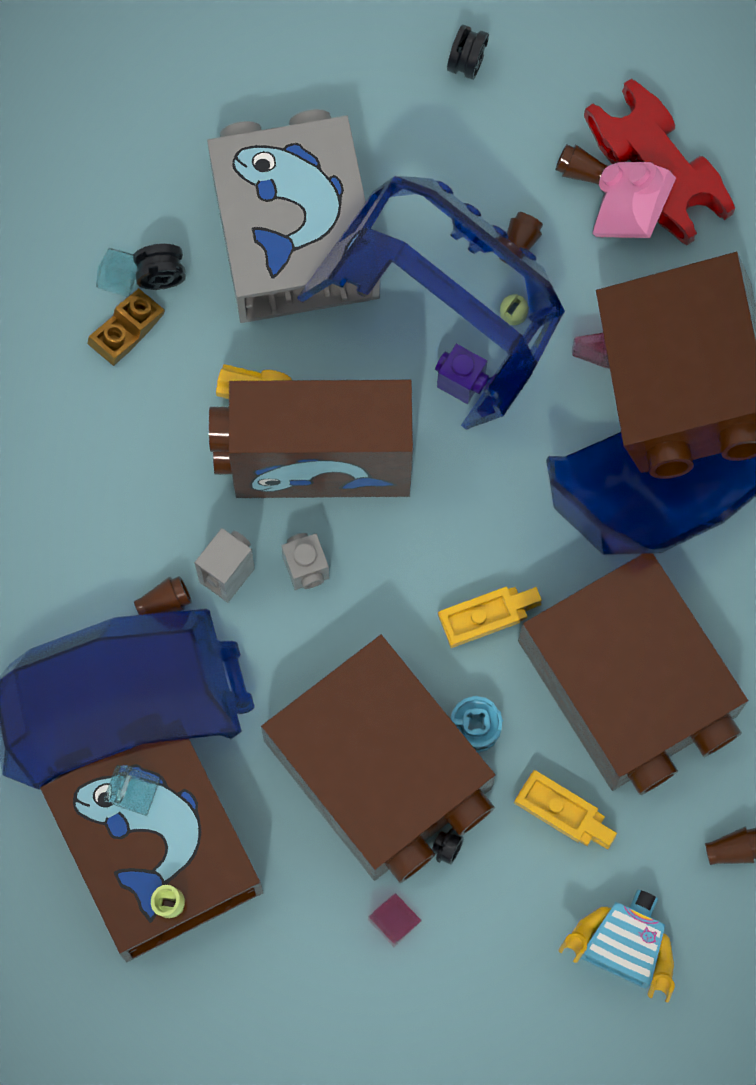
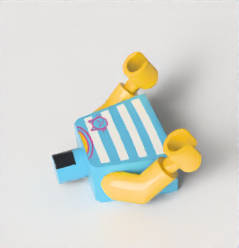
(626, 944)

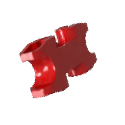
(644, 139)

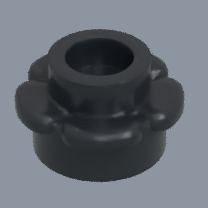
(447, 846)

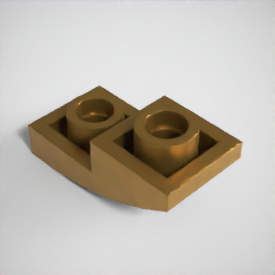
(126, 327)

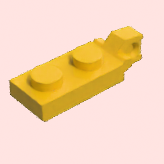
(487, 614)
(564, 811)

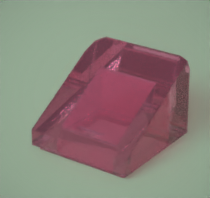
(591, 349)
(394, 920)

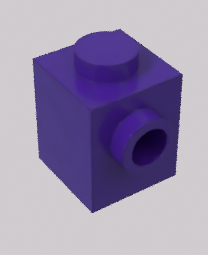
(461, 373)

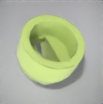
(519, 314)
(169, 893)

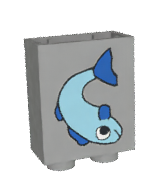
(284, 208)

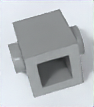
(305, 561)

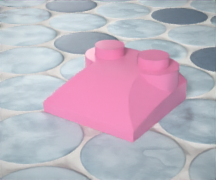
(632, 199)

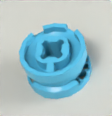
(478, 721)

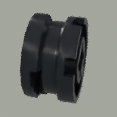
(467, 52)
(159, 266)

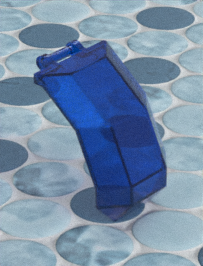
(642, 514)
(117, 690)

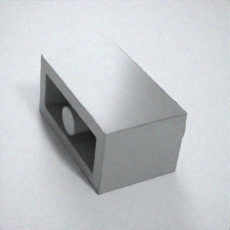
(225, 564)

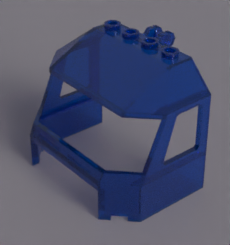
(365, 255)

